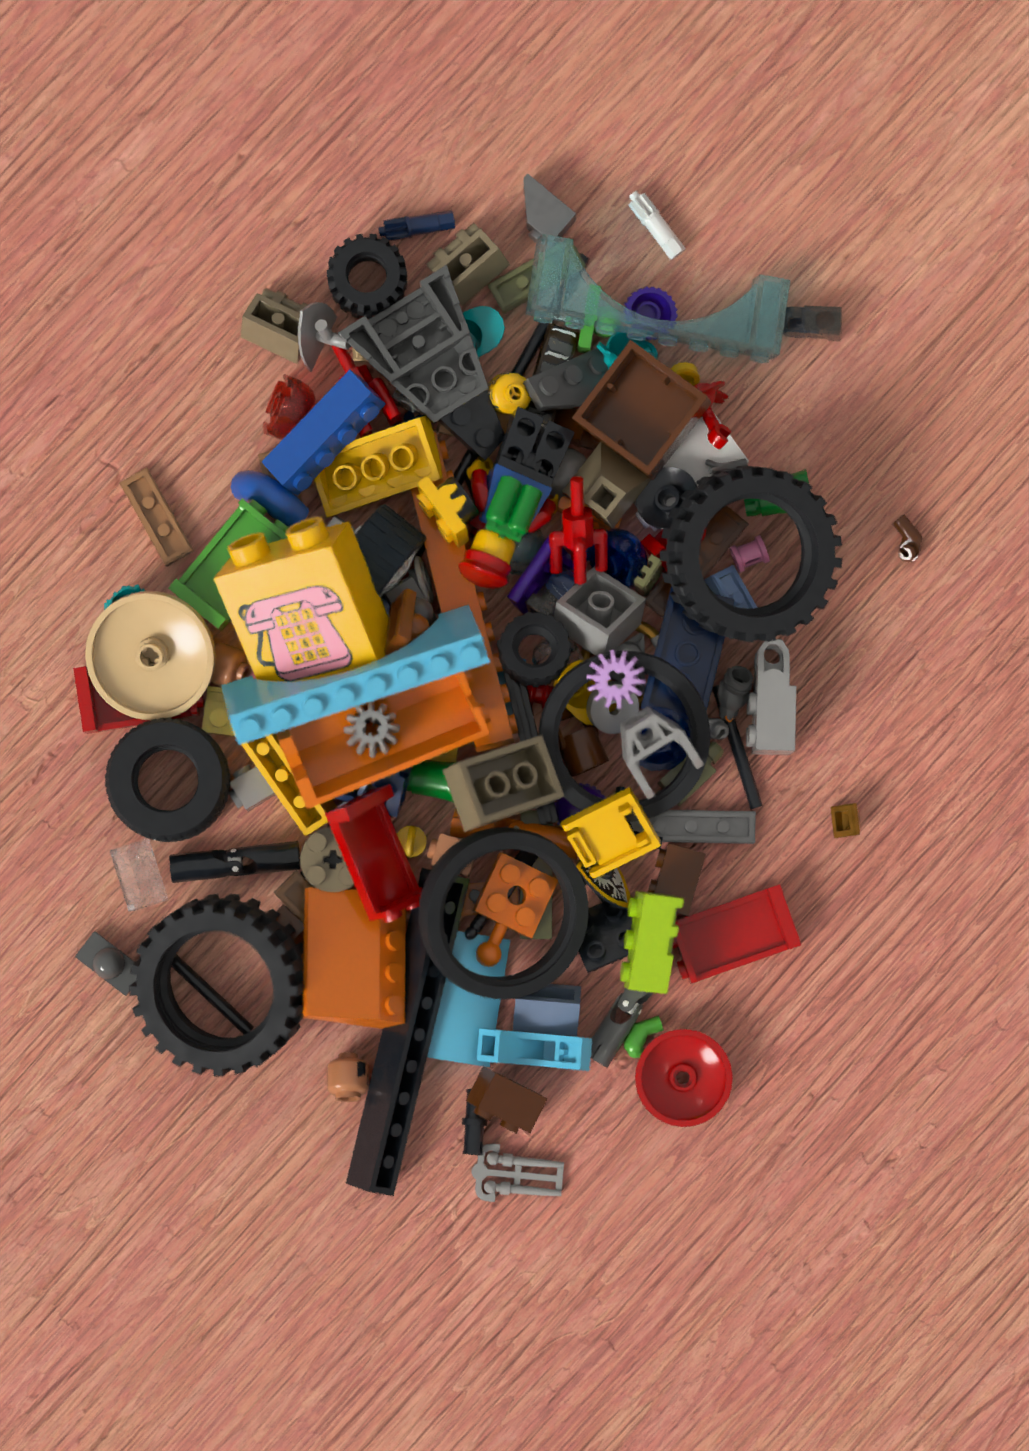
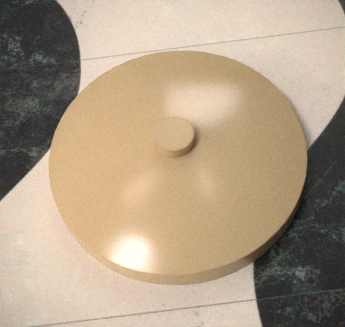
(150, 655)

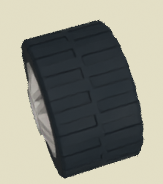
(388, 547)

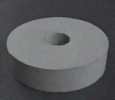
(610, 721)

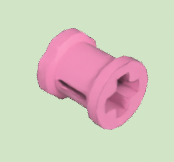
(749, 554)

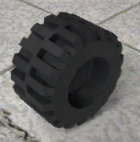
(364, 250)

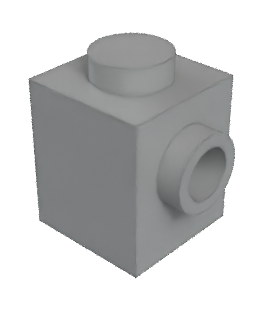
(250, 788)

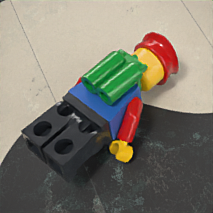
(513, 495)

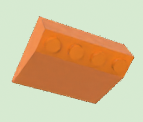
(352, 963)

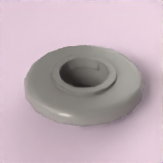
(422, 578)

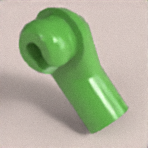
(638, 1034)

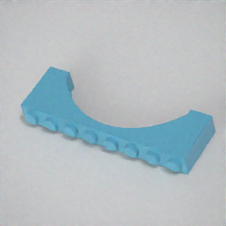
(268, 707)

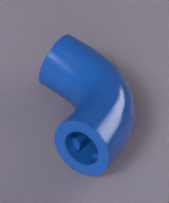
(270, 494)

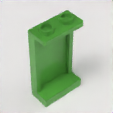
(198, 583)

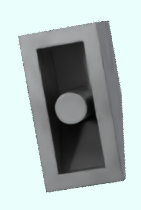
(545, 211)

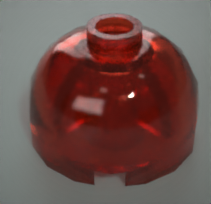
(288, 406)

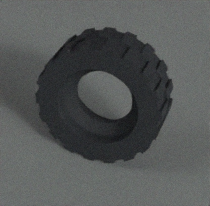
(529, 625)

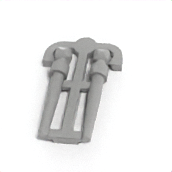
(480, 1172)

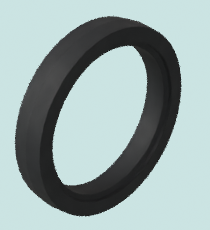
(680, 685)
(564, 947)

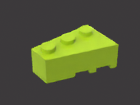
(650, 941)

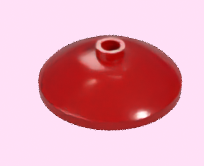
(707, 1083)

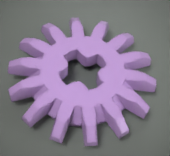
(602, 676)

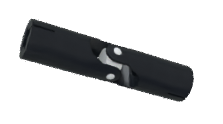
(224, 863)

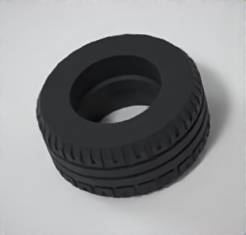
(124, 770)

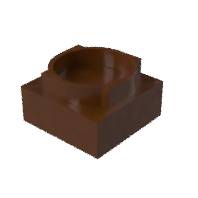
(642, 410)

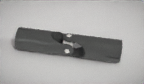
(612, 1035)

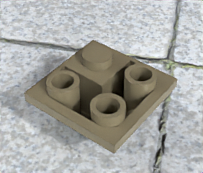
(609, 484)

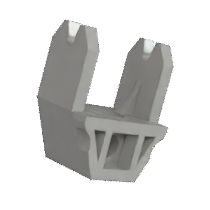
(639, 745)

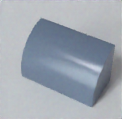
(549, 1011)

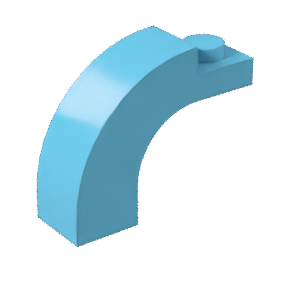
(534, 1049)

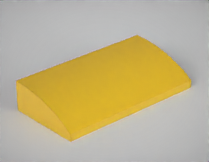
(380, 466)

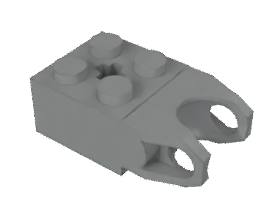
(772, 704)

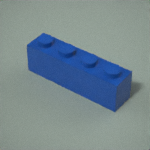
(323, 433)

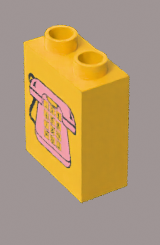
(303, 602)

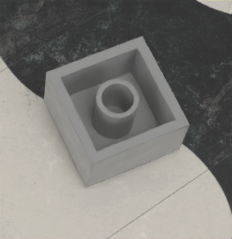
(600, 612)

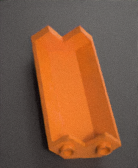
(430, 720)

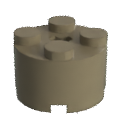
(317, 872)

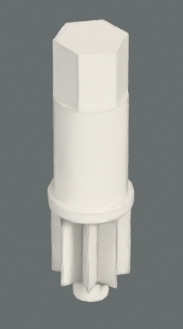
(656, 225)

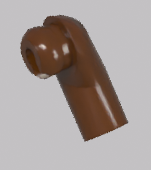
(910, 541)

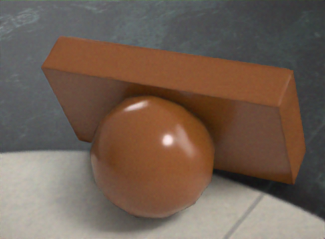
(403, 623)

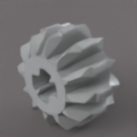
(359, 728)

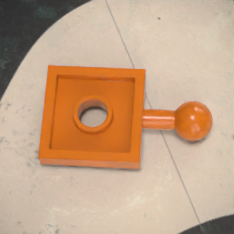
(494, 903)

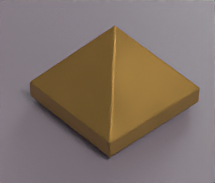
(845, 820)

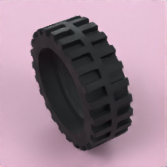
(816, 553)
(168, 1022)

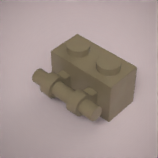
(471, 261)
(273, 324)

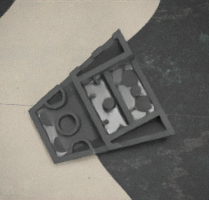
(423, 348)

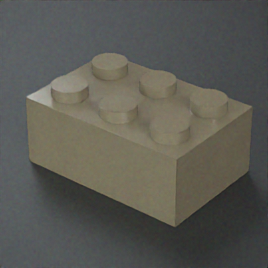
(503, 783)

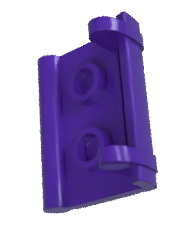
(535, 576)

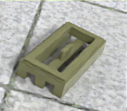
(650, 576)

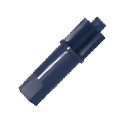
(417, 225)

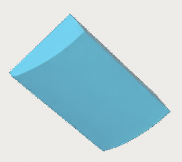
(464, 1012)

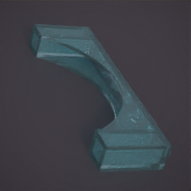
(566, 293)

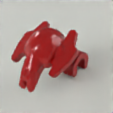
(717, 432)

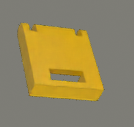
(605, 835)

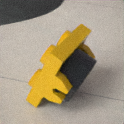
(449, 506)

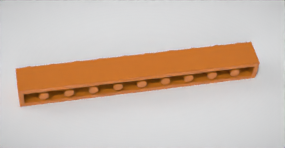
(454, 592)

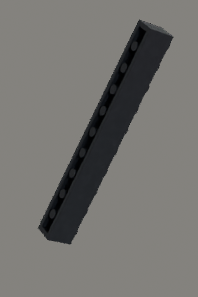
(403, 1057)

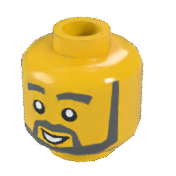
(508, 392)

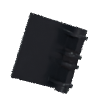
(604, 936)

